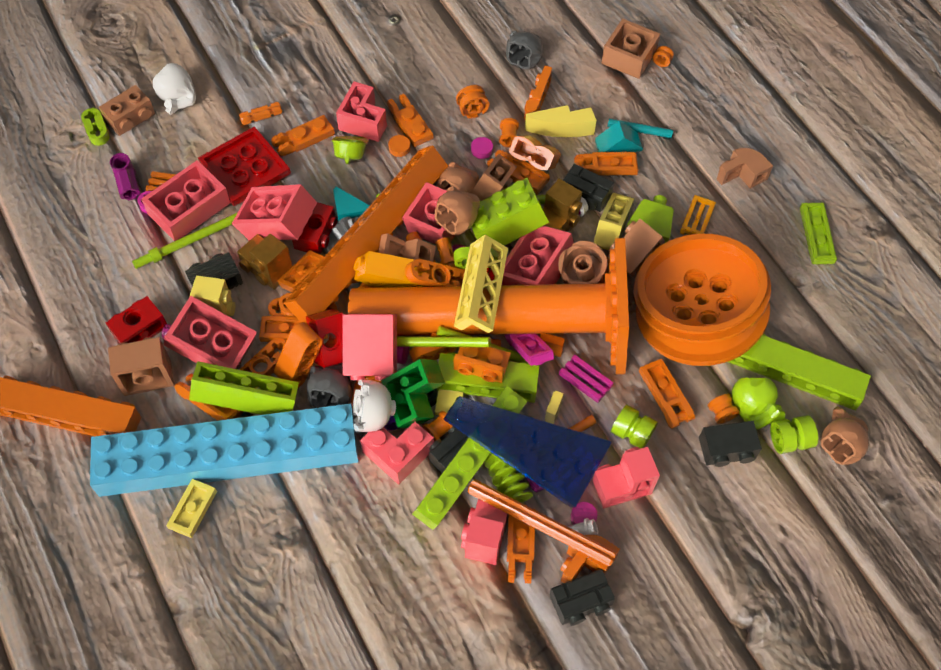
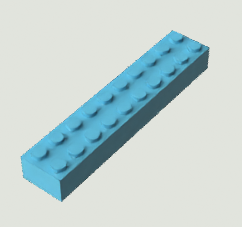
(222, 450)

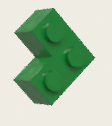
(409, 391)

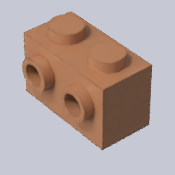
(131, 109)
(494, 178)

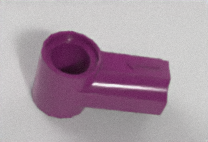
(125, 176)

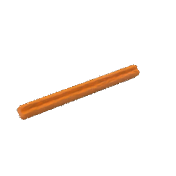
(542, 522)

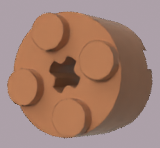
(580, 256)

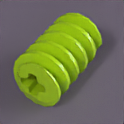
(506, 479)

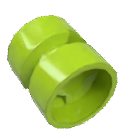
(634, 427)
(794, 434)

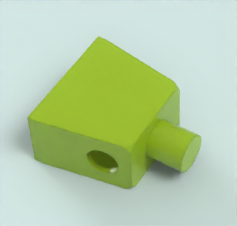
(656, 215)

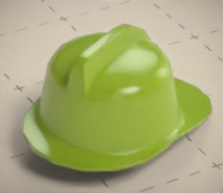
(349, 147)

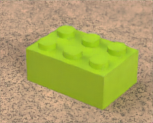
(510, 213)

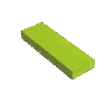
(818, 233)

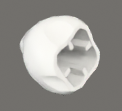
(174, 87)

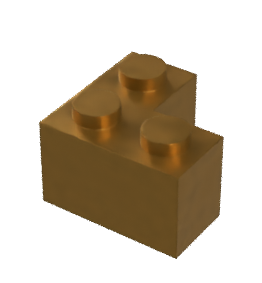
(562, 206)
(266, 259)

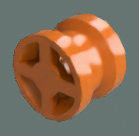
(723, 408)

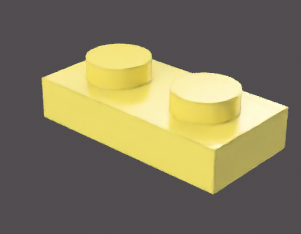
(191, 508)

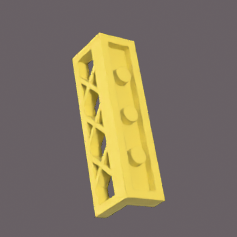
(476, 279)

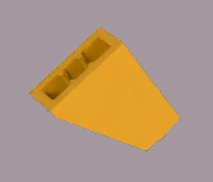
(383, 270)

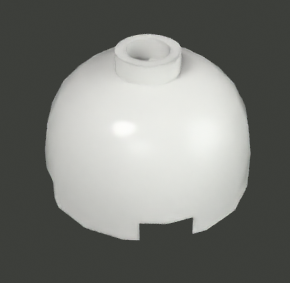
(372, 406)

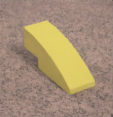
(561, 122)

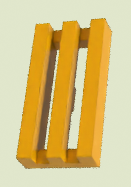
(703, 201)

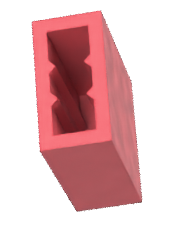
(369, 345)

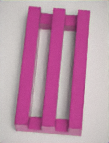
(576, 361)

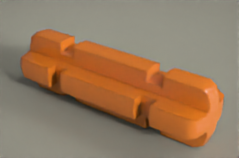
(260, 113)

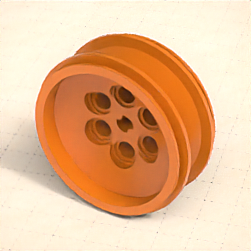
(702, 299)

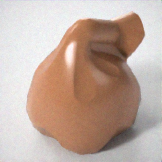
(459, 177)
(457, 210)
(845, 437)

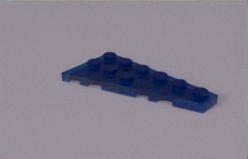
(543, 452)

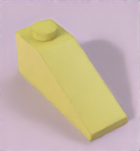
(613, 220)

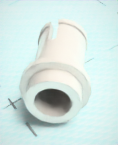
(586, 527)

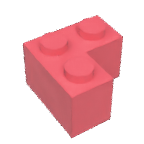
(360, 115)
(399, 455)
(627, 481)
(484, 533)

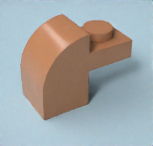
(746, 164)
(409, 249)

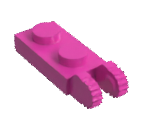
(530, 347)

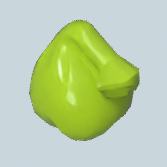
(757, 401)

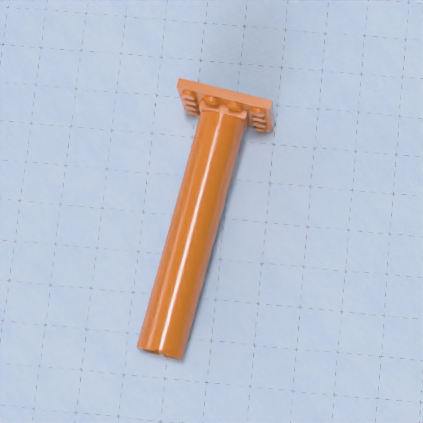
(519, 309)

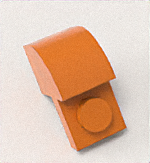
(572, 567)

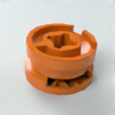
(472, 101)

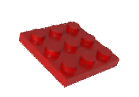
(245, 164)

